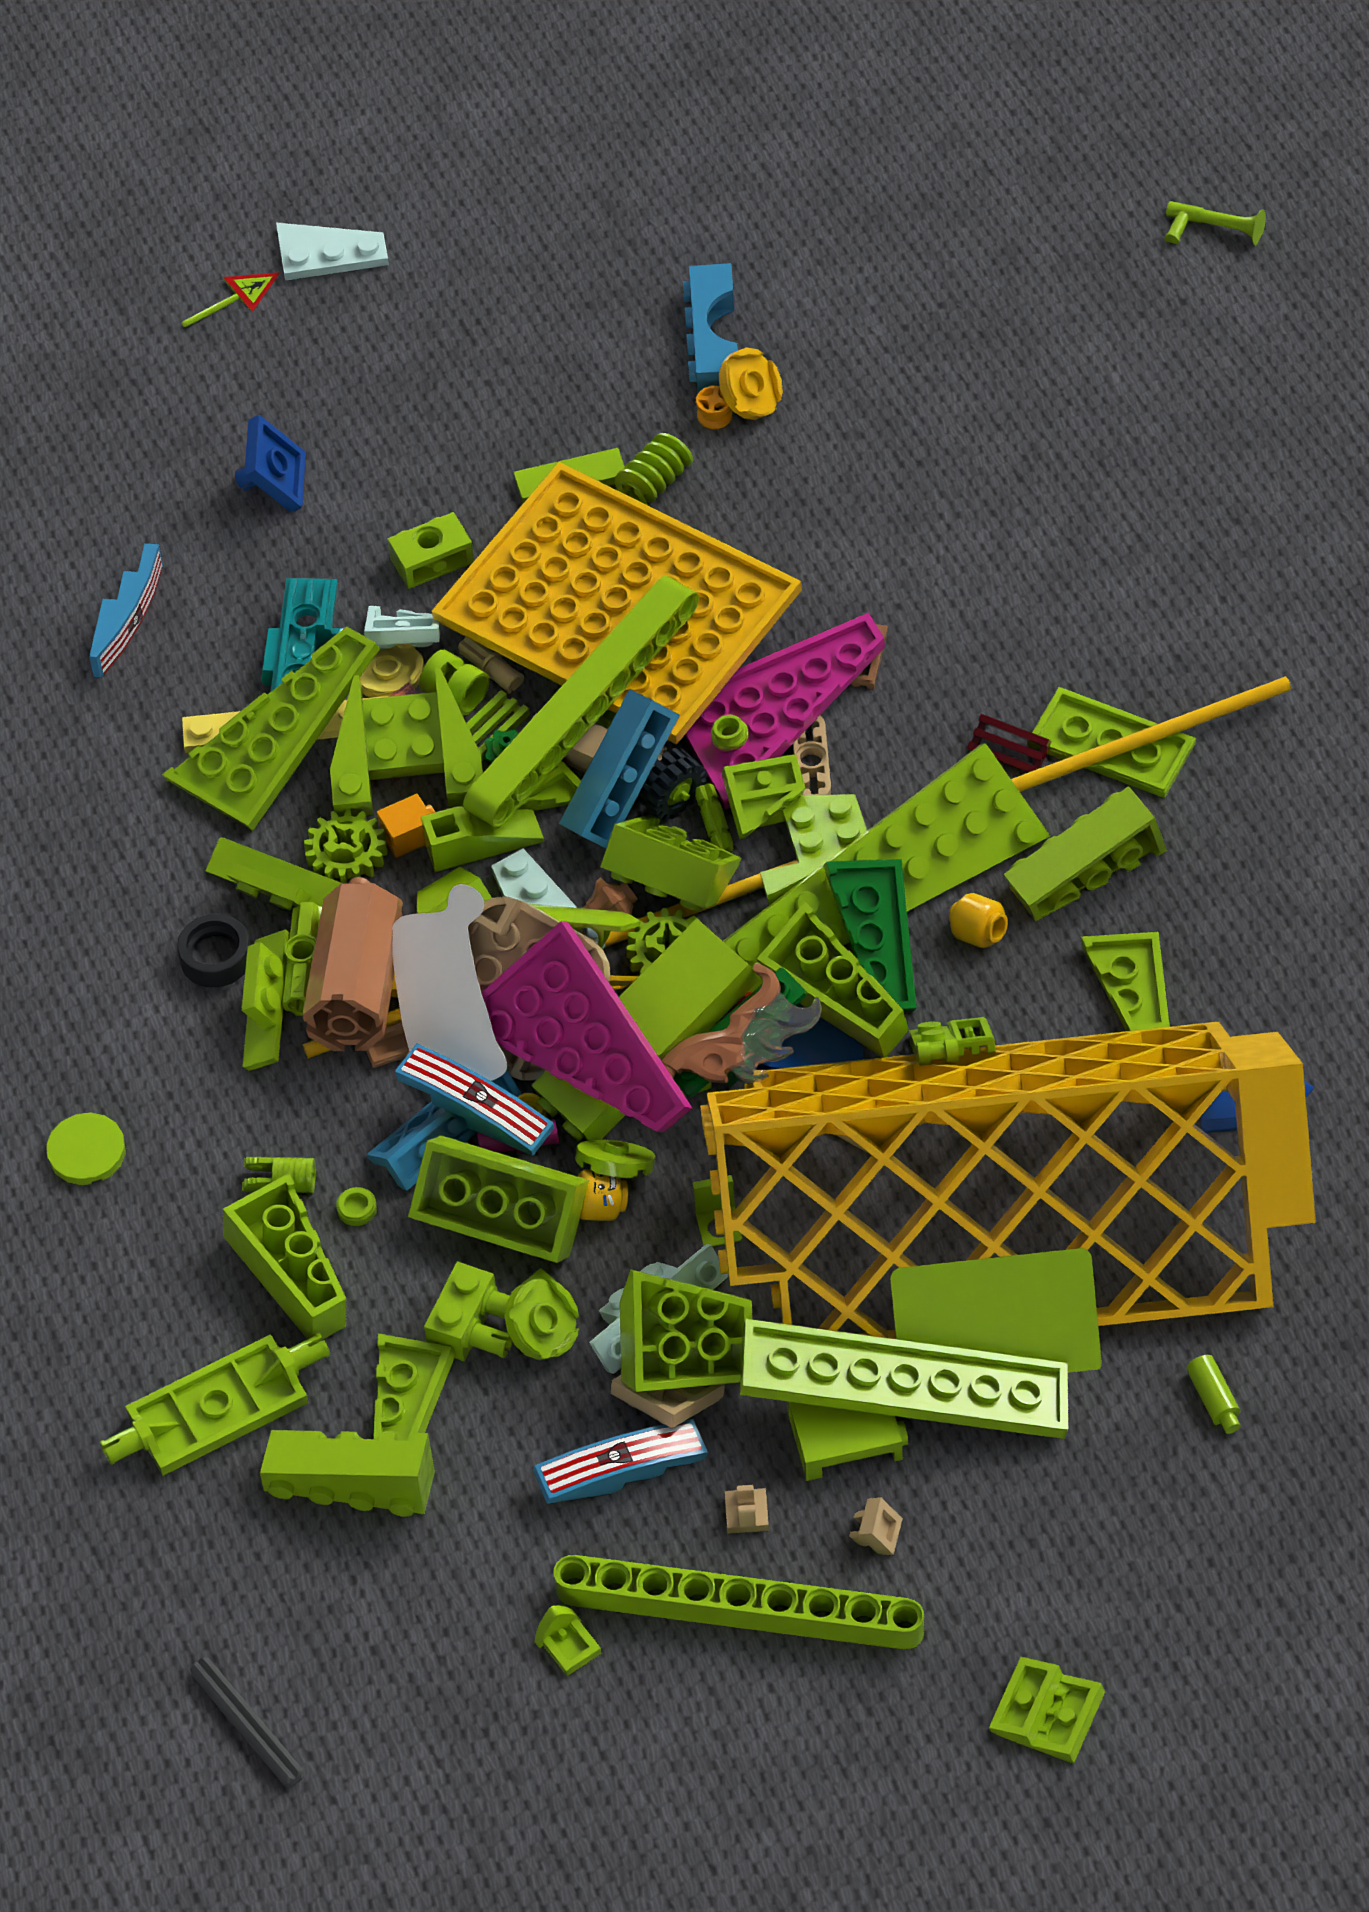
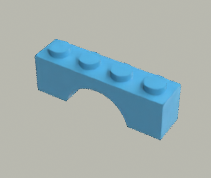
(711, 298)

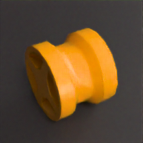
(706, 402)

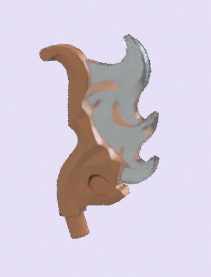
(749, 1040)

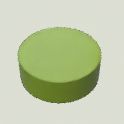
(356, 1206)

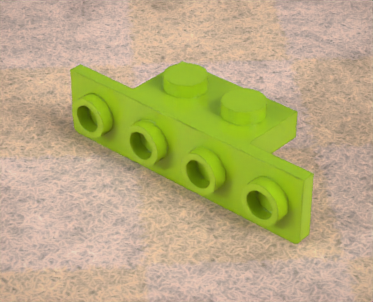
(265, 874)
(264, 999)

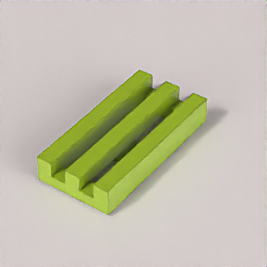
(488, 710)
(986, 1038)

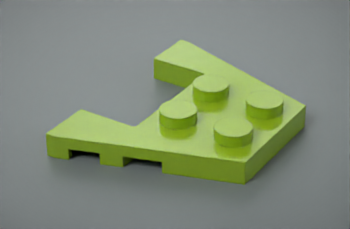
(818, 831)

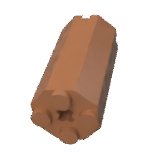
(352, 966)

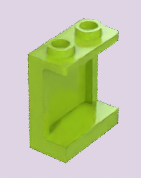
(841, 1435)

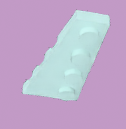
(525, 880)

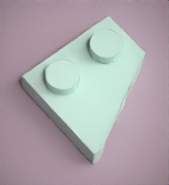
(404, 629)

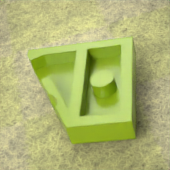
(761, 790)

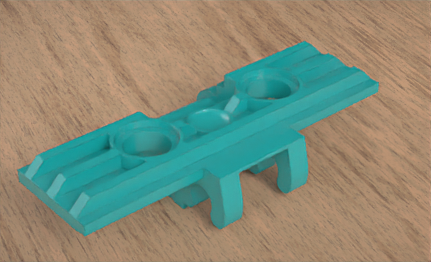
(292, 644)

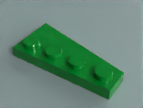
(876, 922)

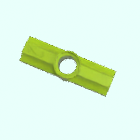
(299, 955)

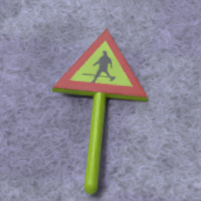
(247, 288)

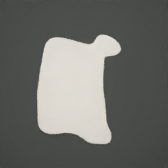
(440, 985)

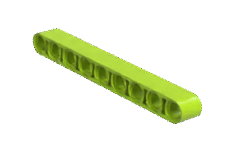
(580, 701)
(723, 1589)

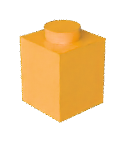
(404, 824)

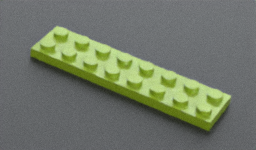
(904, 1379)

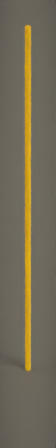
(1022, 783)

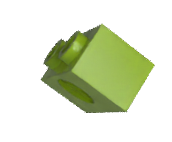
(430, 550)

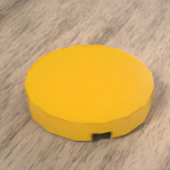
(750, 383)

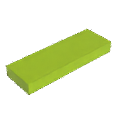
(600, 466)

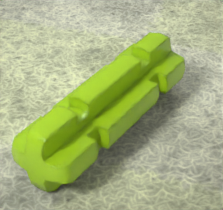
(713, 817)

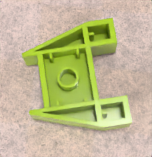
(400, 740)

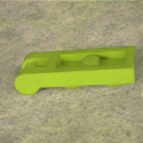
(933, 1043)

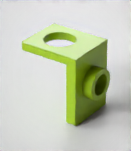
(704, 1207)

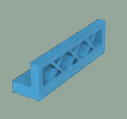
(410, 1139)

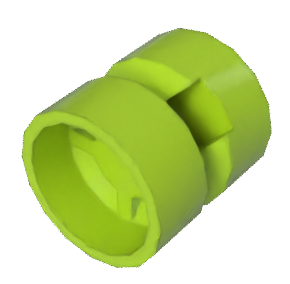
(465, 680)

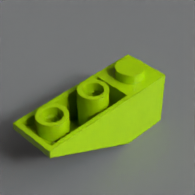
(460, 837)

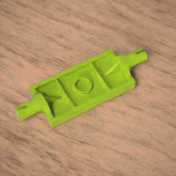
(217, 1403)

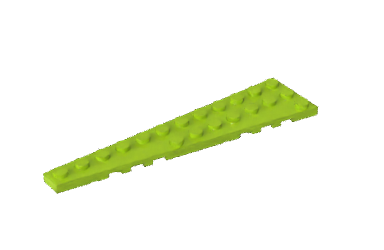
(942, 834)

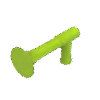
(1183, 213)

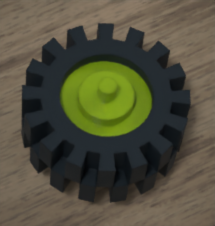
(672, 784)

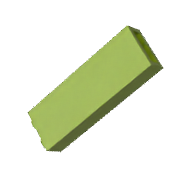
(669, 1002)

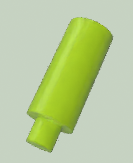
(1214, 1392)

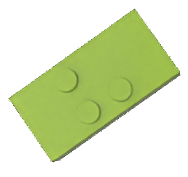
(498, 1198)

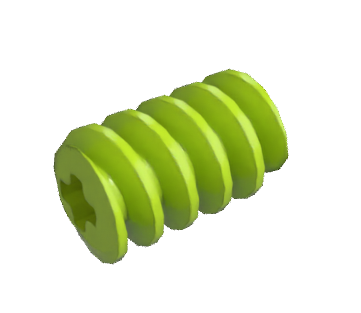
(653, 468)

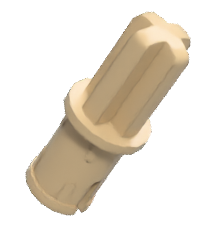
(492, 664)

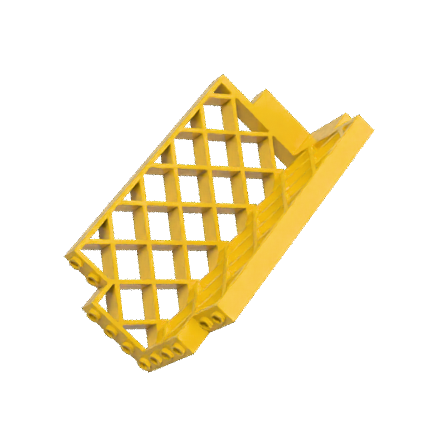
(979, 1097)

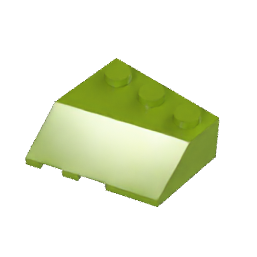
(668, 862)
(679, 1334)

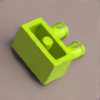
(462, 1310)

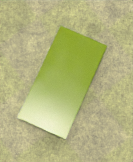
(1081, 724)

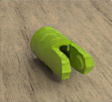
(301, 1170)

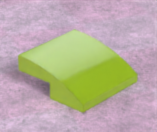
(1030, 1700)

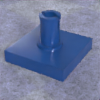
(273, 464)

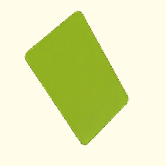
(1004, 1305)

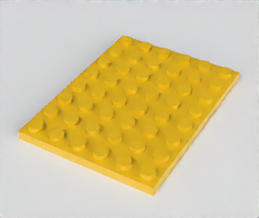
(581, 563)

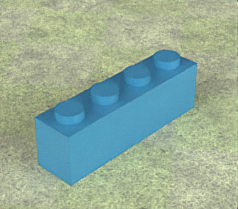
(619, 768)

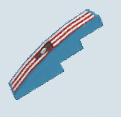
(122, 617)
(478, 1100)
(617, 1460)

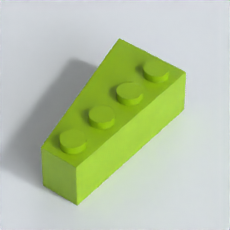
(1086, 854)
(834, 975)
(287, 1257)
(350, 1469)

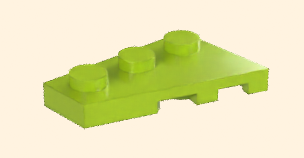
(1131, 977)
(408, 1384)

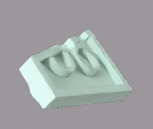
(327, 250)

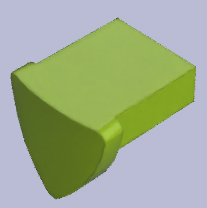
(566, 1639)

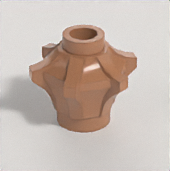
(611, 897)

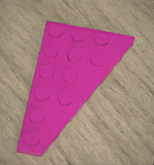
(784, 695)
(570, 1021)

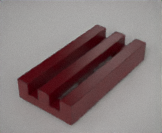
(1039, 756)

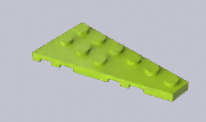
(269, 738)

